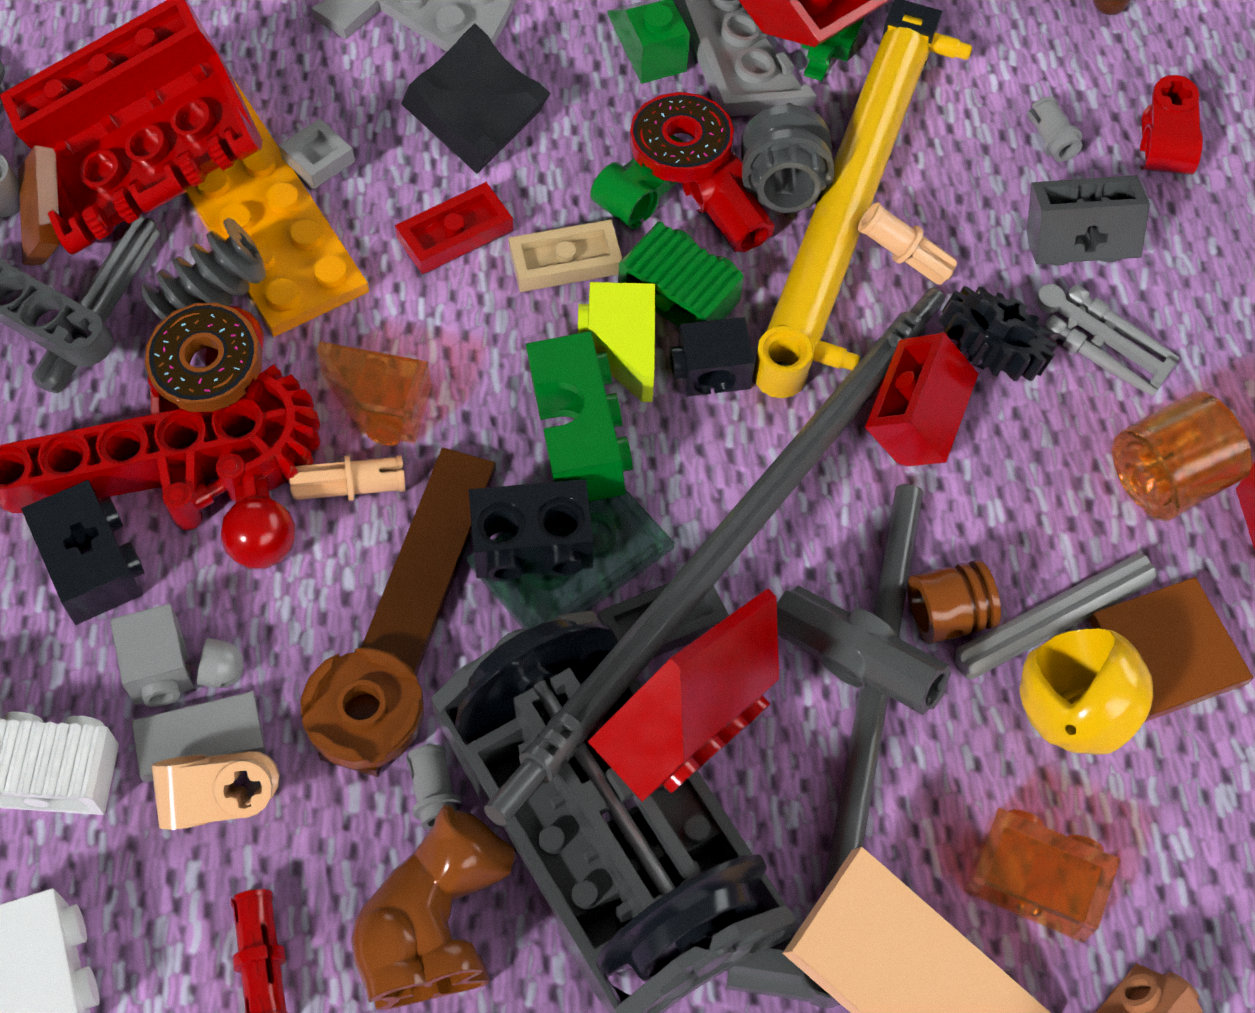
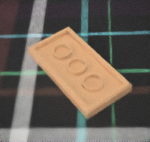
(893, 953)

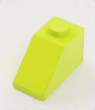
(624, 327)

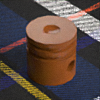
(954, 601)

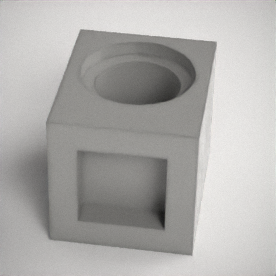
(152, 656)

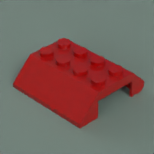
(133, 121)

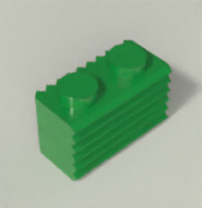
(686, 279)

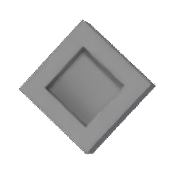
(316, 153)

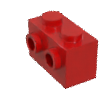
(922, 400)

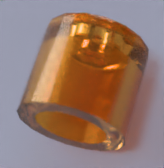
(1181, 455)

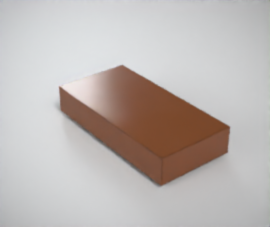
(37, 198)

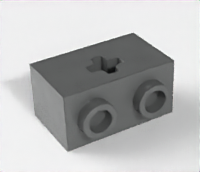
(1087, 220)

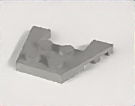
(435, 20)

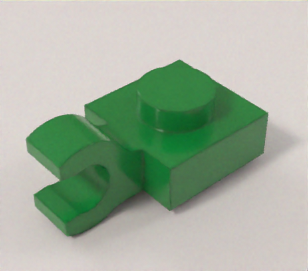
(837, 47)

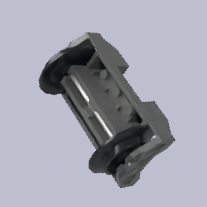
(645, 892)

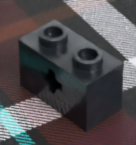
(89, 580)

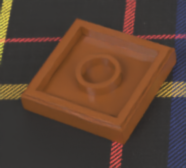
(1180, 644)

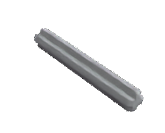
(1054, 616)

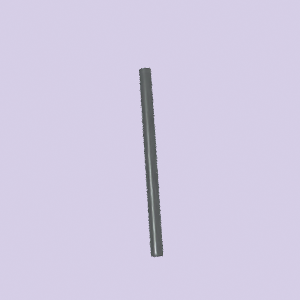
(871, 703)

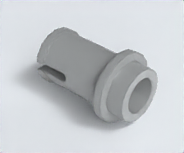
(1060, 137)
(431, 783)

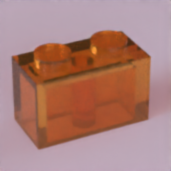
(1042, 874)

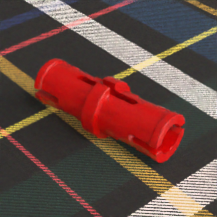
(258, 952)

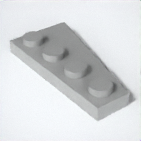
(740, 60)

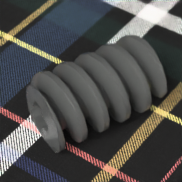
(213, 277)

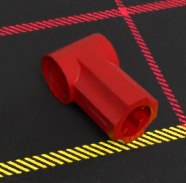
(731, 206)

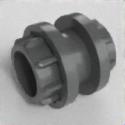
(786, 157)

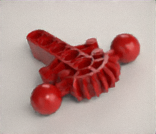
(255, 528)

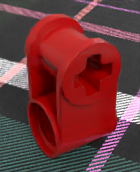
(1172, 127)

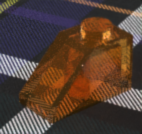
(378, 390)

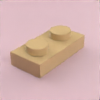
(565, 255)

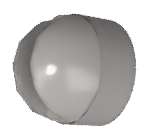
(219, 664)

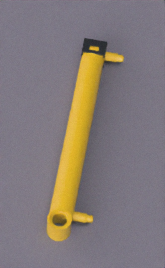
(833, 228)

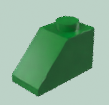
(652, 38)

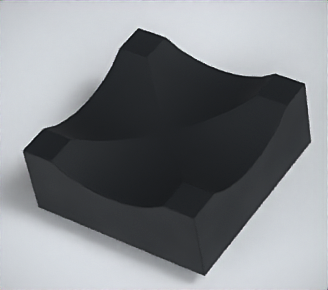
(474, 99)

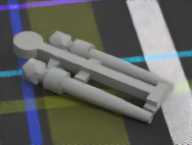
(1073, 307)

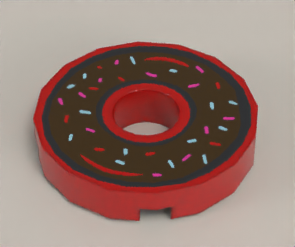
(681, 114)

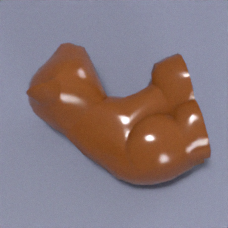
(404, 930)

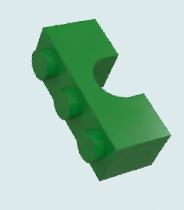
(571, 383)

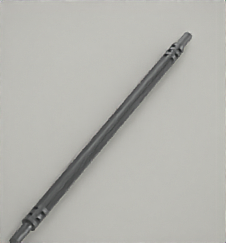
(667, 612)

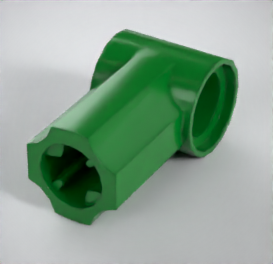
(629, 191)

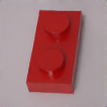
(454, 227)

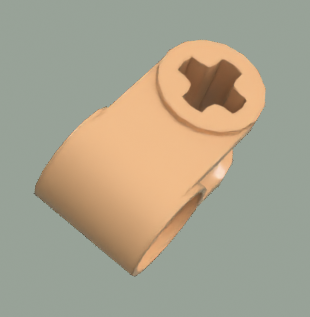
(203, 789)

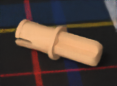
(907, 244)
(348, 478)

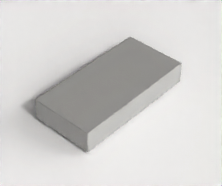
(200, 729)

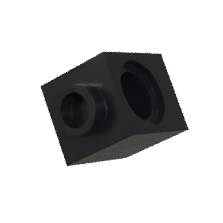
(713, 356)

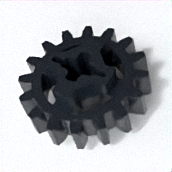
(997, 333)

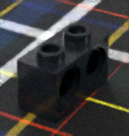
(530, 514)

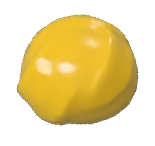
(1086, 691)

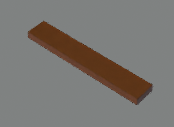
(424, 569)

